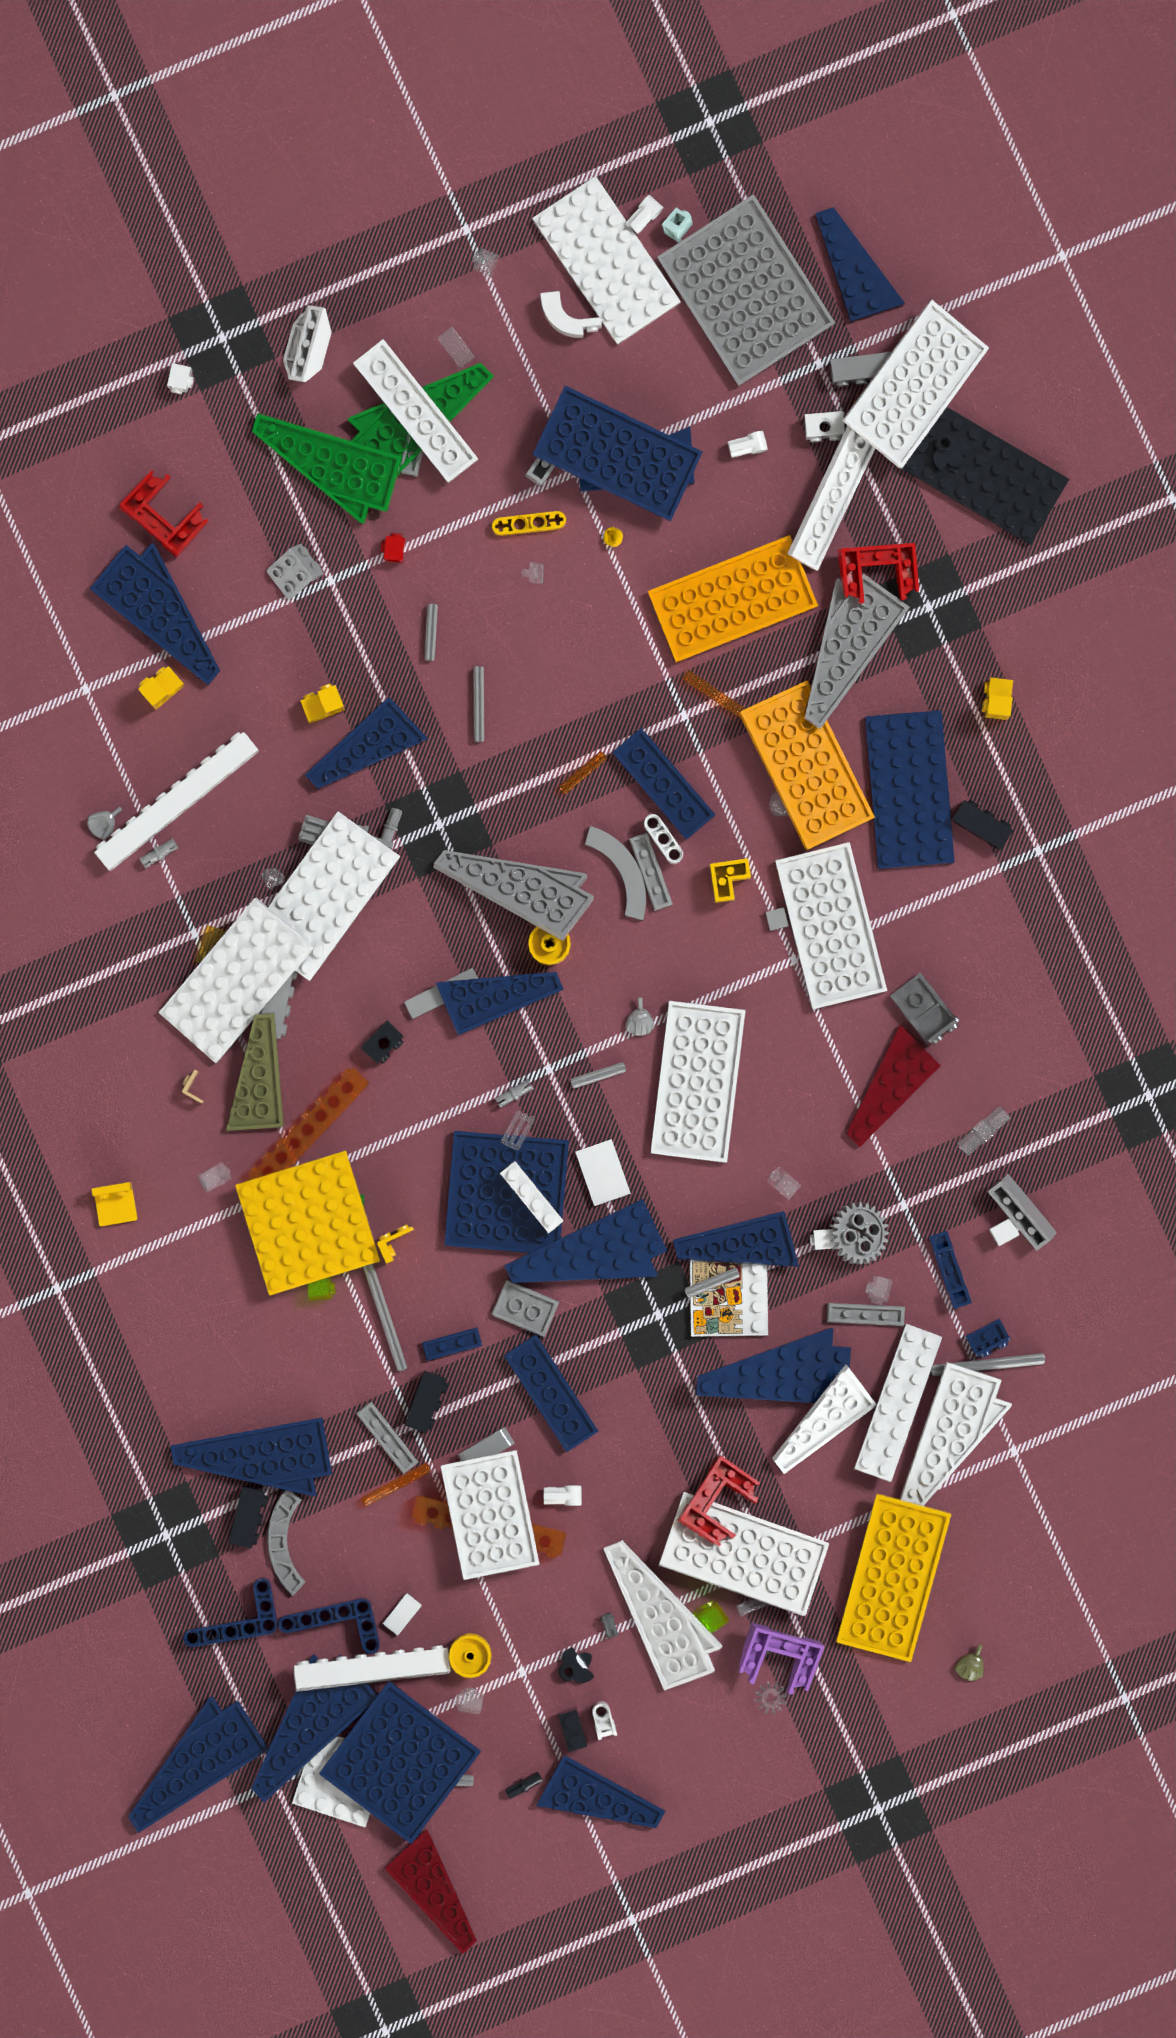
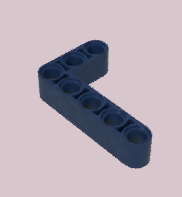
(335, 1616)
(239, 1625)

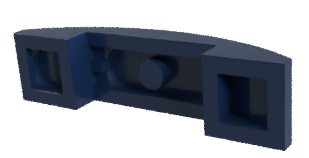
(950, 1270)

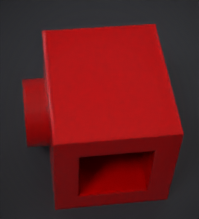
(393, 548)

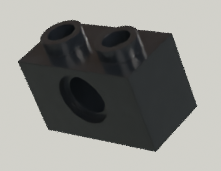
(372, 1047)

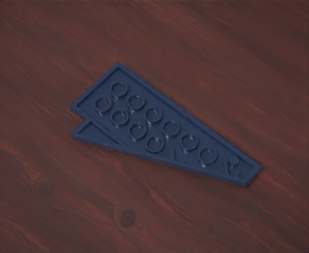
(605, 1249)
(307, 1728)
(206, 1754)

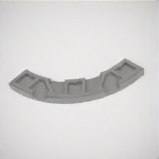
(627, 867)
(278, 1544)

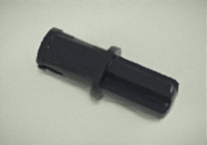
(523, 1785)

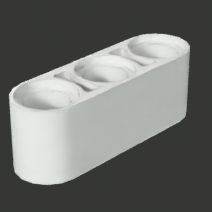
(664, 848)

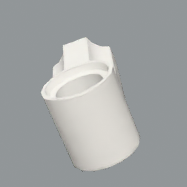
(647, 211)
(753, 444)
(567, 1495)

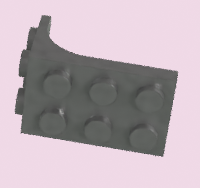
(925, 1009)

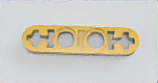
(528, 519)

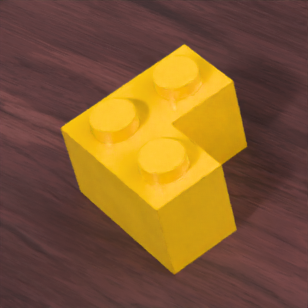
(160, 688)
(998, 699)
(323, 704)
(723, 875)

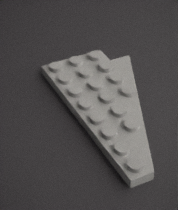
(849, 643)
(536, 893)

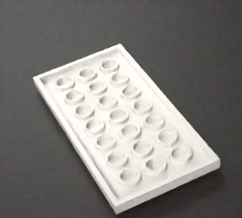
(606, 260)
(915, 384)
(332, 887)
(831, 925)
(236, 980)
(698, 1081)
(758, 1562)

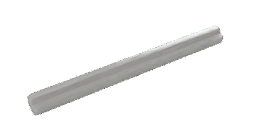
(385, 1317)
(995, 1363)

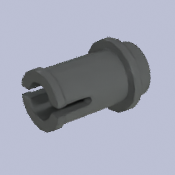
(609, 1625)

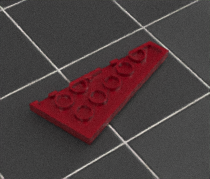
(897, 1078)
(426, 1881)

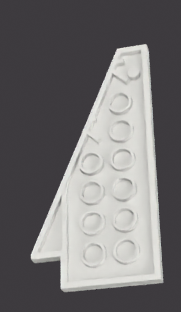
(957, 1421)

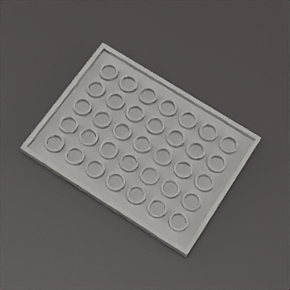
(746, 290)

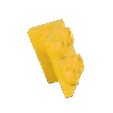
(115, 1204)
(388, 1251)

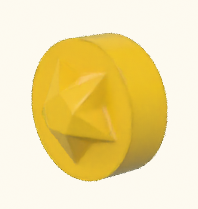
(613, 537)

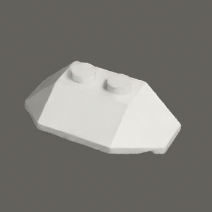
(307, 344)

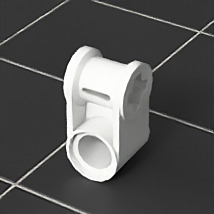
(604, 1723)

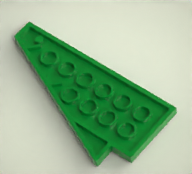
(451, 395)
(343, 469)

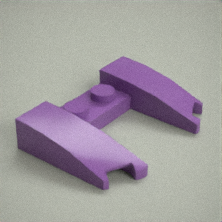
(804, 1650)

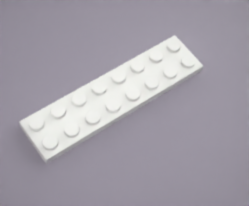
(415, 411)
(831, 499)
(898, 1402)

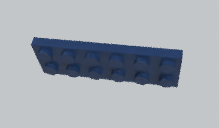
(663, 783)
(551, 1393)

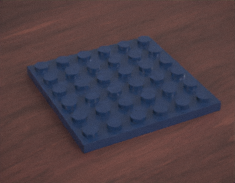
(482, 1204)
(400, 1762)

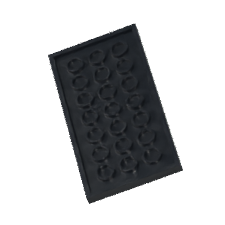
(994, 477)

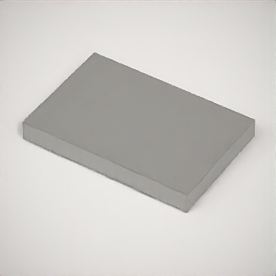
(525, 1308)

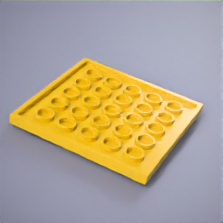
(307, 1223)

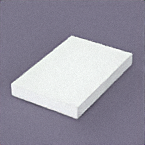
(602, 1172)

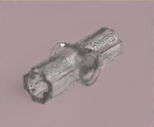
(983, 1131)

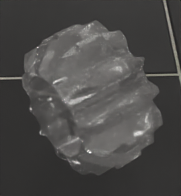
(776, 1701)

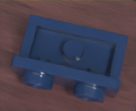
(988, 1338)

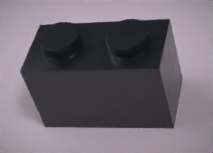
(572, 1729)

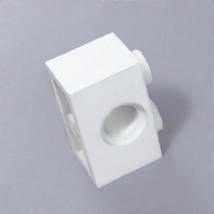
(833, 419)

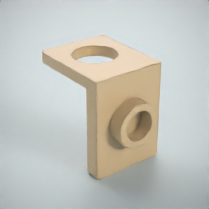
(188, 1083)

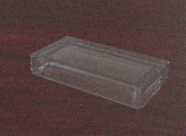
(456, 347)

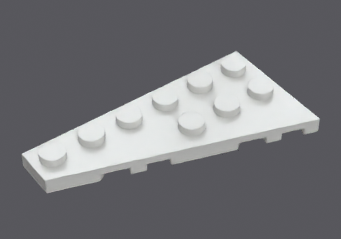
(832, 1413)

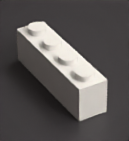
(531, 1197)

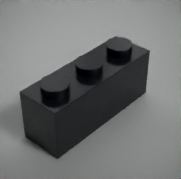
(982, 824)
(426, 1402)
(248, 1517)

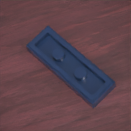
(452, 1344)

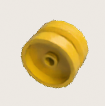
(545, 955)
(464, 1665)

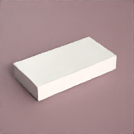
(402, 1614)

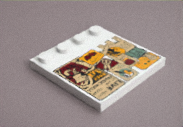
(733, 1307)

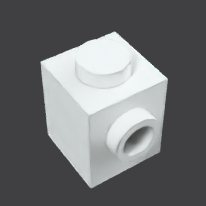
(180, 379)

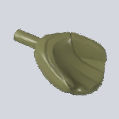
(971, 1665)

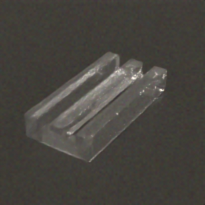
(524, 1117)

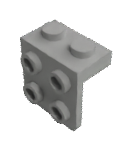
(294, 571)

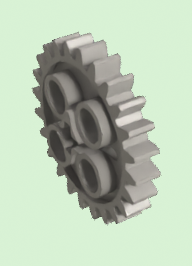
(852, 1248)

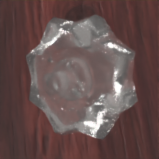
(272, 877)

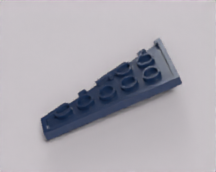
(591, 1794)

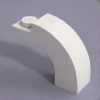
(561, 321)

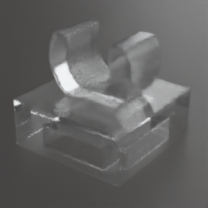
(534, 573)

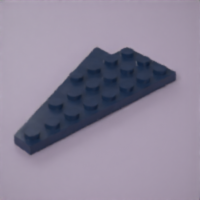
(149, 599)
(785, 1373)
(271, 1456)

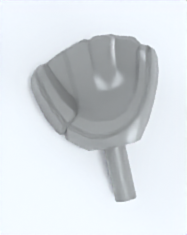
(102, 823)
(639, 1020)

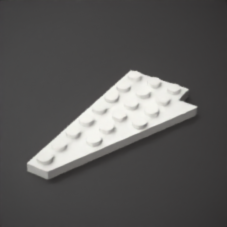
(668, 1629)

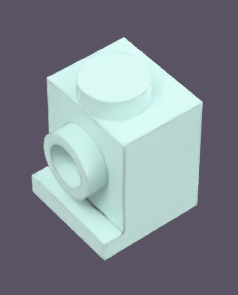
(671, 224)

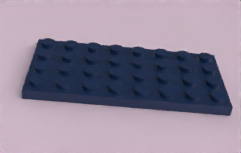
(617, 453)
(909, 789)

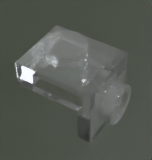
(214, 1177)
(783, 1183)

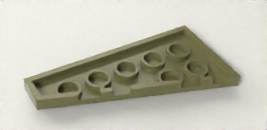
(259, 1086)

